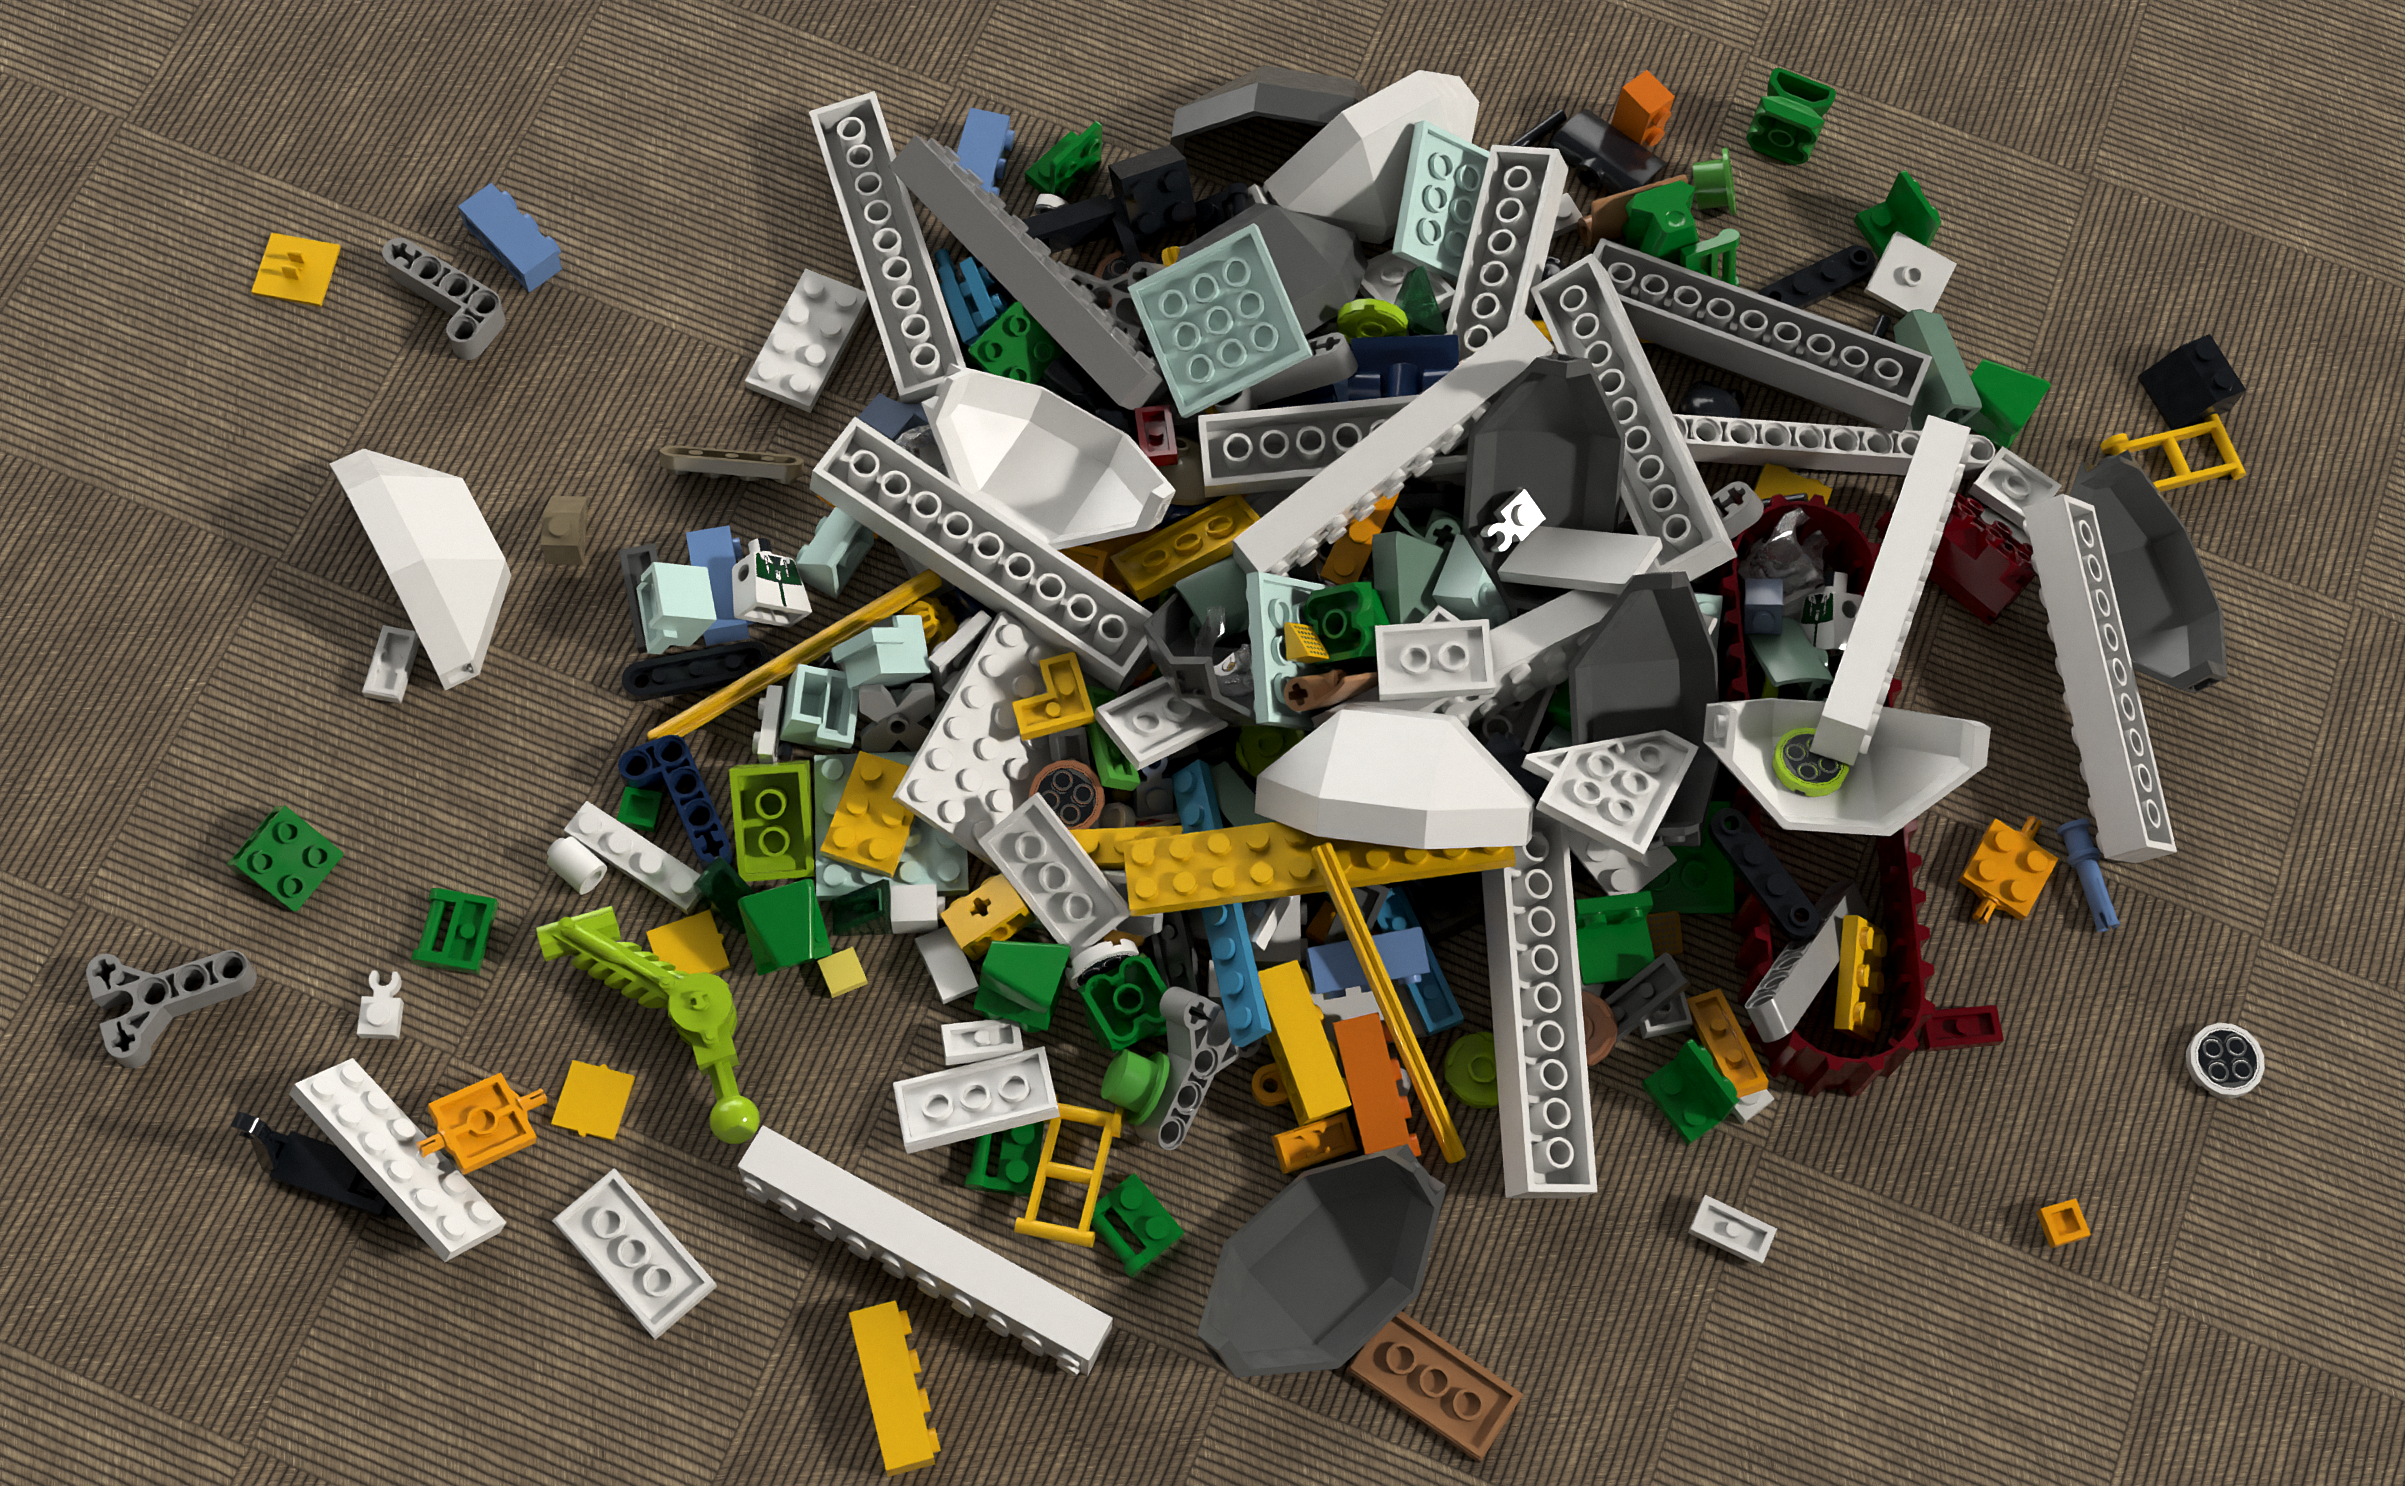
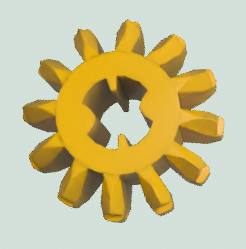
(936, 620)

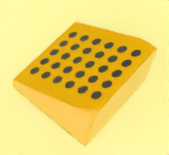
(1303, 644)

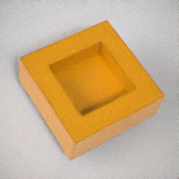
(2063, 1223)

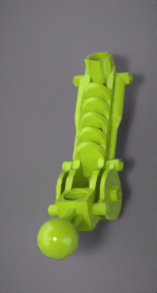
(696, 1002)

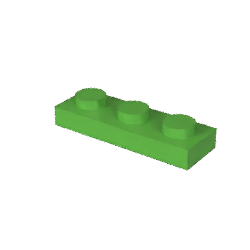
(1111, 763)

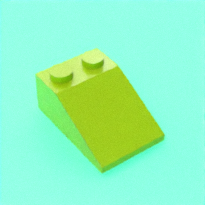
(773, 820)

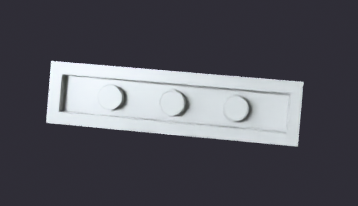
(634, 856)

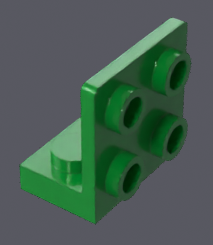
(1067, 162)
(1902, 211)
(1016, 346)
(286, 857)
(1613, 937)
(1692, 1092)

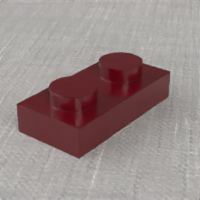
(1156, 434)
(1962, 1028)

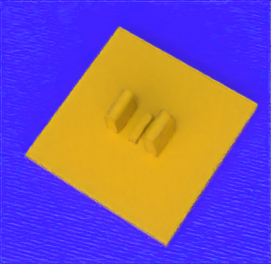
(296, 269)

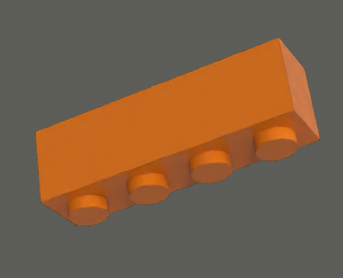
(1373, 1085)

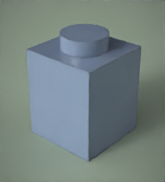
(1763, 606)

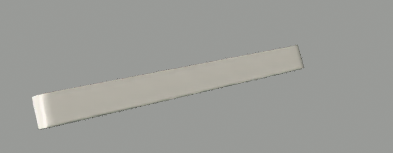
(1820, 443)

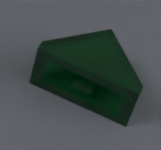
(1420, 304)
(720, 890)
(863, 911)

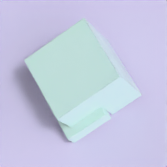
(674, 605)
(885, 654)
(819, 708)

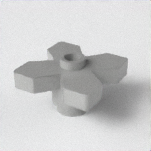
(896, 716)

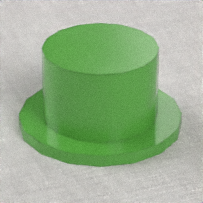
(1715, 183)
(1135, 1083)

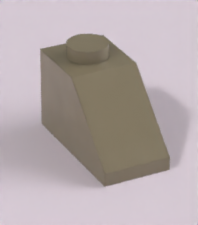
(565, 530)

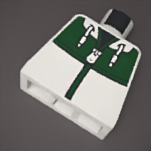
(768, 587)
(1830, 615)

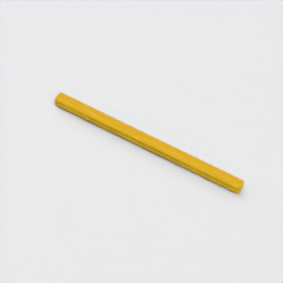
(800, 654)
(1388, 1002)

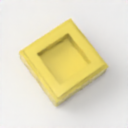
(842, 972)

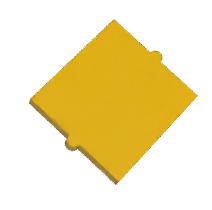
(690, 944)
(593, 1100)

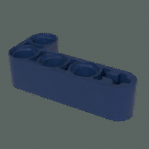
(688, 805)

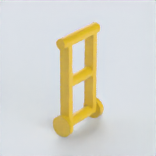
(2233, 466)
(1113, 1127)

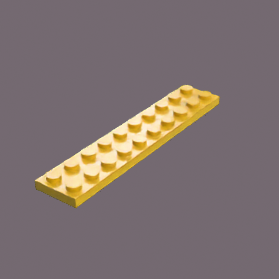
(1274, 863)

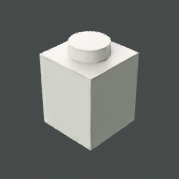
(915, 908)

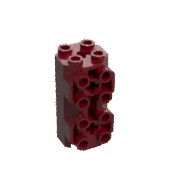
(1977, 560)

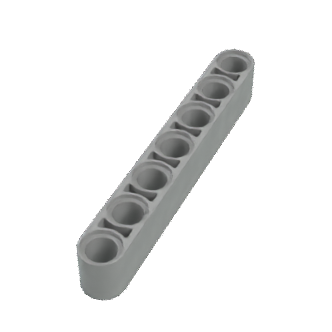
(1804, 965)

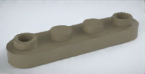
(717, 462)

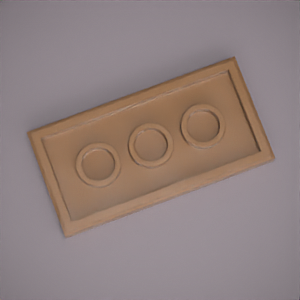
(1436, 1384)

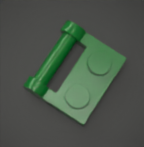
(1704, 256)
(466, 933)
(1017, 1161)
(1142, 1217)

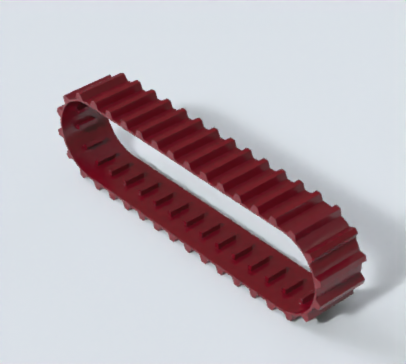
(1791, 1055)

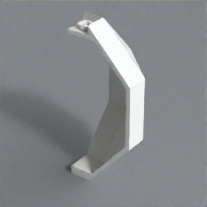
(1360, 160)
(1044, 460)
(434, 555)
(1906, 769)
(1396, 783)

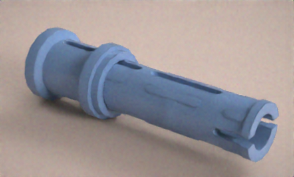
(2084, 858)

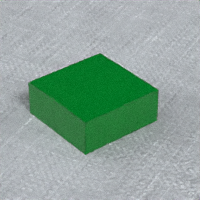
(640, 809)

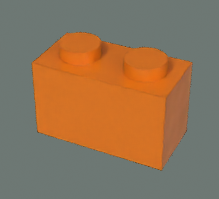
(1643, 109)

